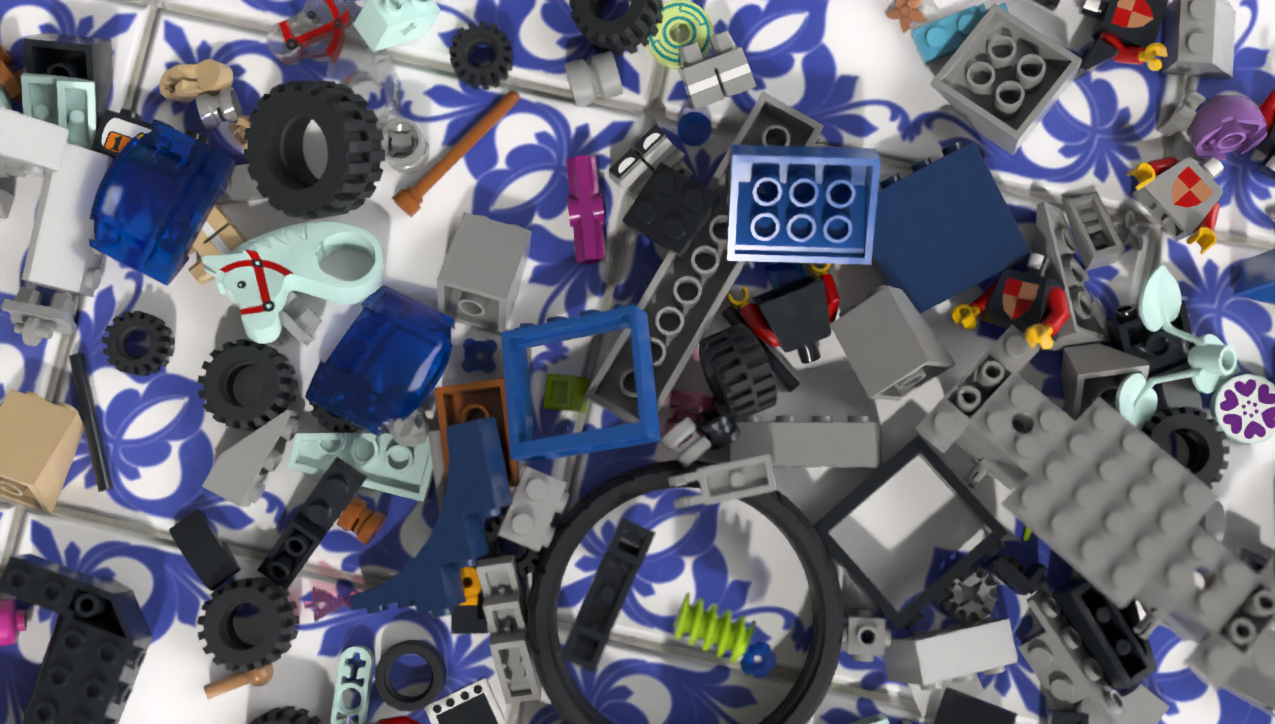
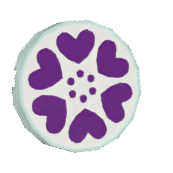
(1245, 409)

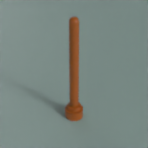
(411, 198)

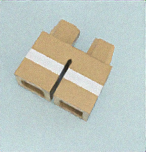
(216, 237)

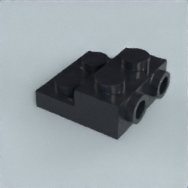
(1160, 348)

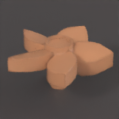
(907, 11)

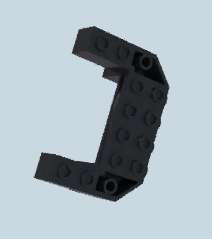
(96, 646)

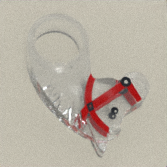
(328, 35)

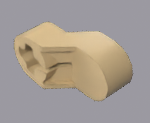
(188, 81)

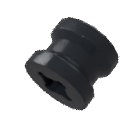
(717, 426)

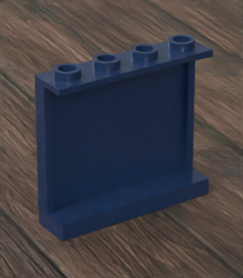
(944, 228)

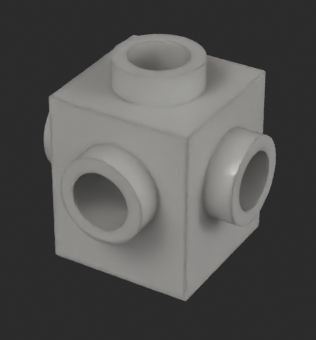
(855, 624)

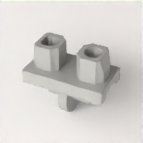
(40, 321)
(301, 325)

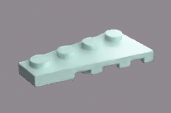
(384, 461)

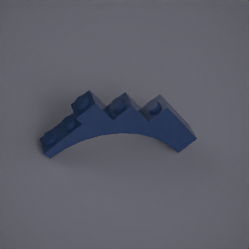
(473, 492)

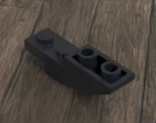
(311, 523)

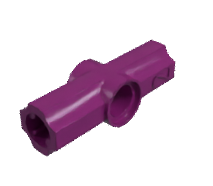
(586, 209)

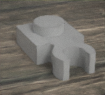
(1181, 113)

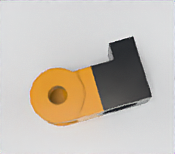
(467, 615)

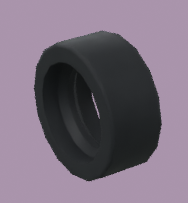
(384, 685)

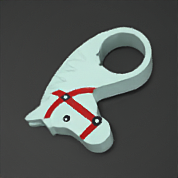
(288, 260)

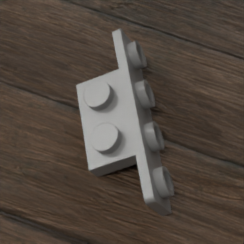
(1064, 664)

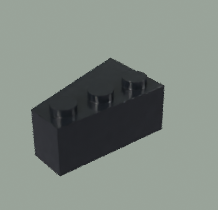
(1107, 632)

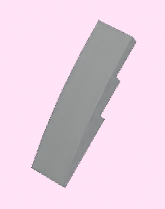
(508, 628)

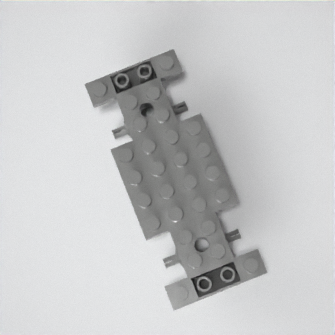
(1108, 507)

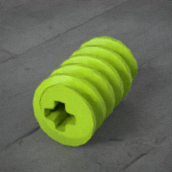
(713, 628)

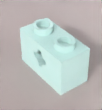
(395, 21)

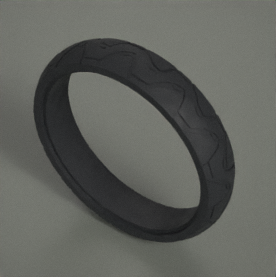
(814, 557)

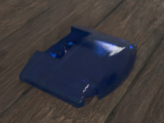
(158, 200)
(384, 362)

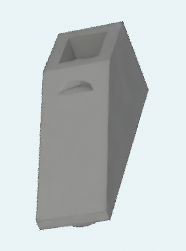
(244, 466)

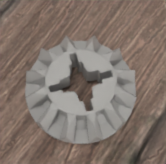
(972, 610)

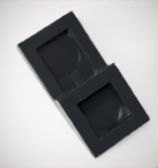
(204, 550)

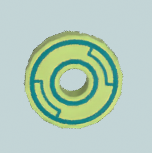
(683, 15)

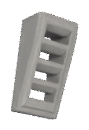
(1087, 247)

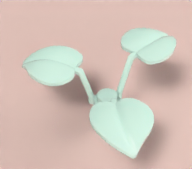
(1210, 358)

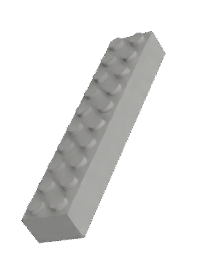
(692, 289)

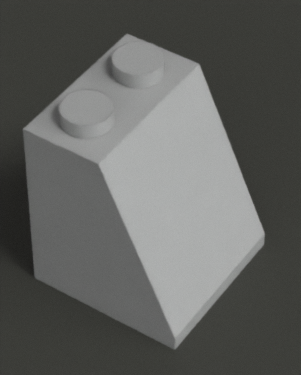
(483, 272)
(890, 344)

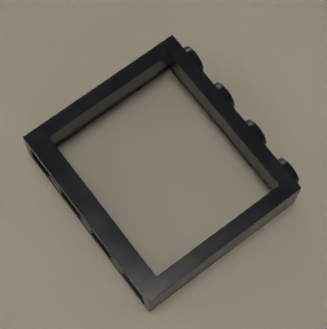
(962, 569)

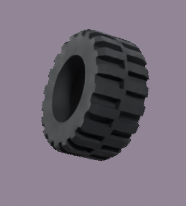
(278, 155)

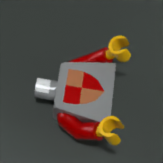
(1181, 196)

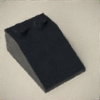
(74, 58)

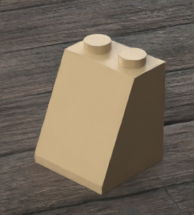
(36, 448)

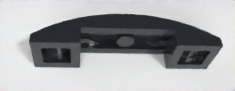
(607, 594)

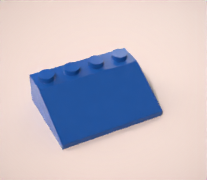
(802, 204)

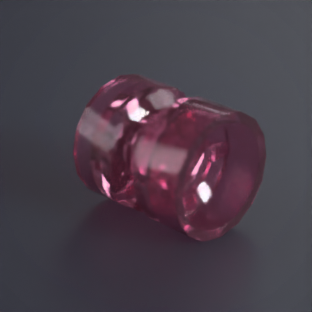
(685, 405)

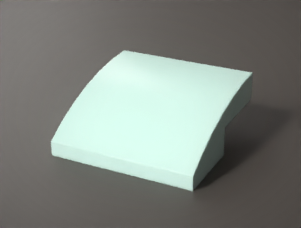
(64, 103)

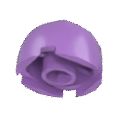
(1227, 125)

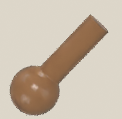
(255, 677)

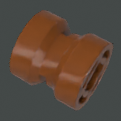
(362, 520)

